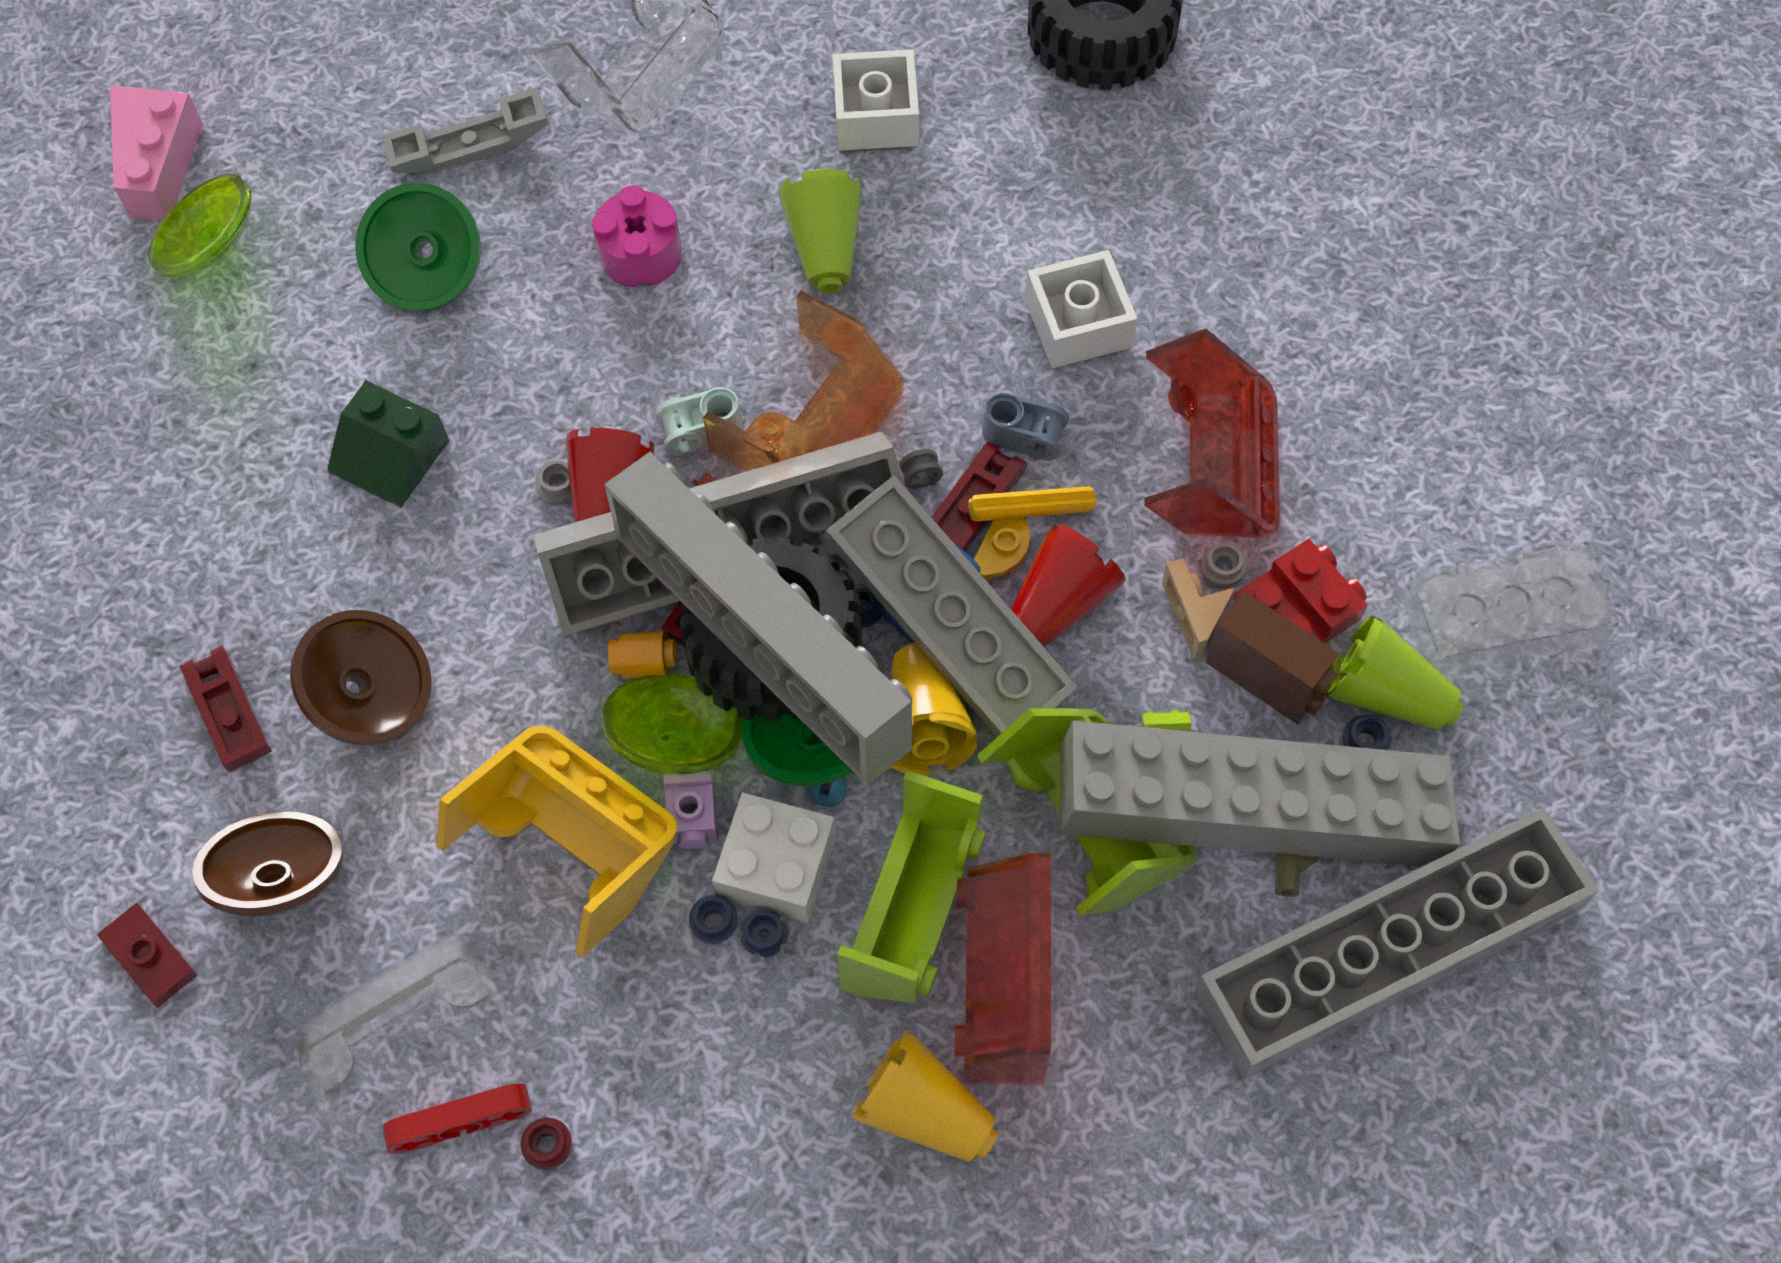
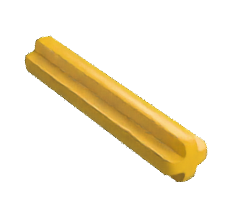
(1032, 503)

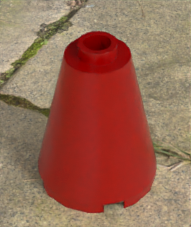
(597, 460)
(1064, 584)

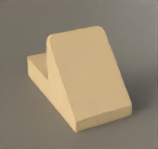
(1194, 612)

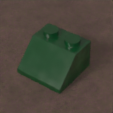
(385, 443)

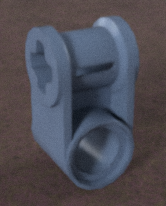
(1025, 426)

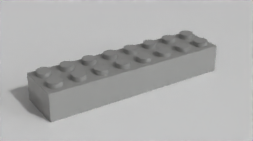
(796, 499)
(762, 617)
(1256, 794)
(1393, 942)

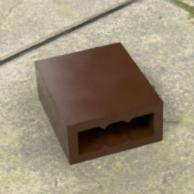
(1272, 658)

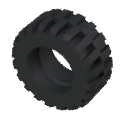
(1099, 49)
(725, 675)

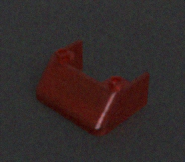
(1231, 441)
(1007, 971)

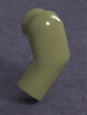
(1288, 872)

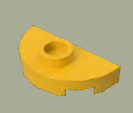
(1003, 547)

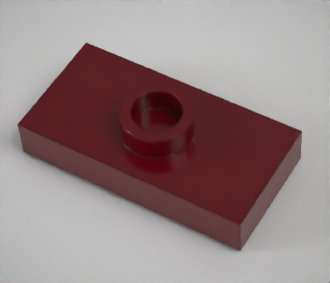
(147, 955)

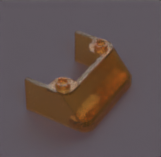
(845, 407)

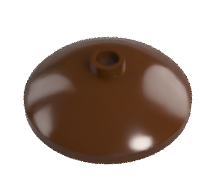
(375, 656)
(267, 863)

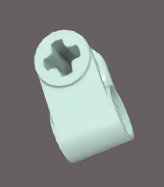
(690, 417)

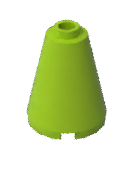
(823, 224)
(1394, 679)

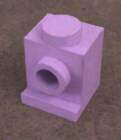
(692, 791)

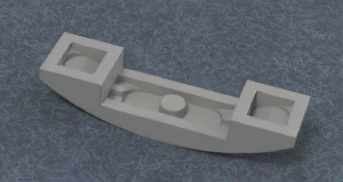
(468, 141)

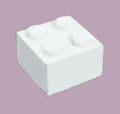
(876, 100)
(1080, 309)
(775, 857)

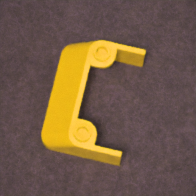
(578, 805)

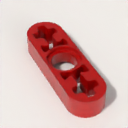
(448, 1119)

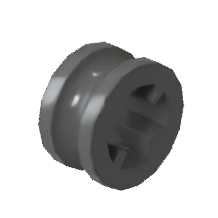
(920, 468)

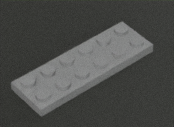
(947, 607)

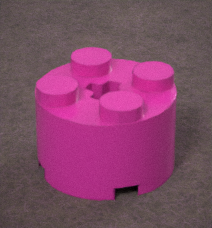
(637, 237)

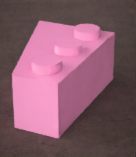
(151, 147)

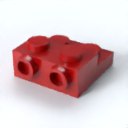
(1310, 591)

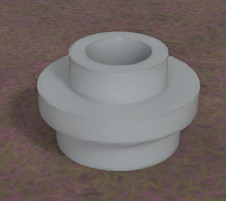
(549, 473)
(1223, 553)

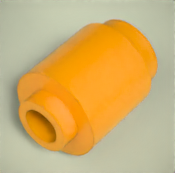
(642, 654)

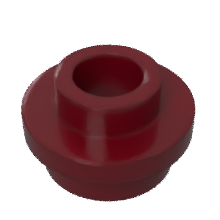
(535, 1132)

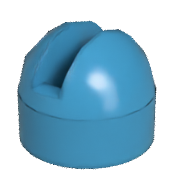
(837, 791)

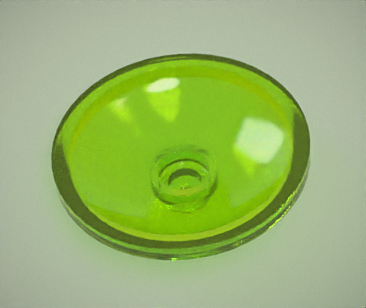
(201, 227)
(669, 726)

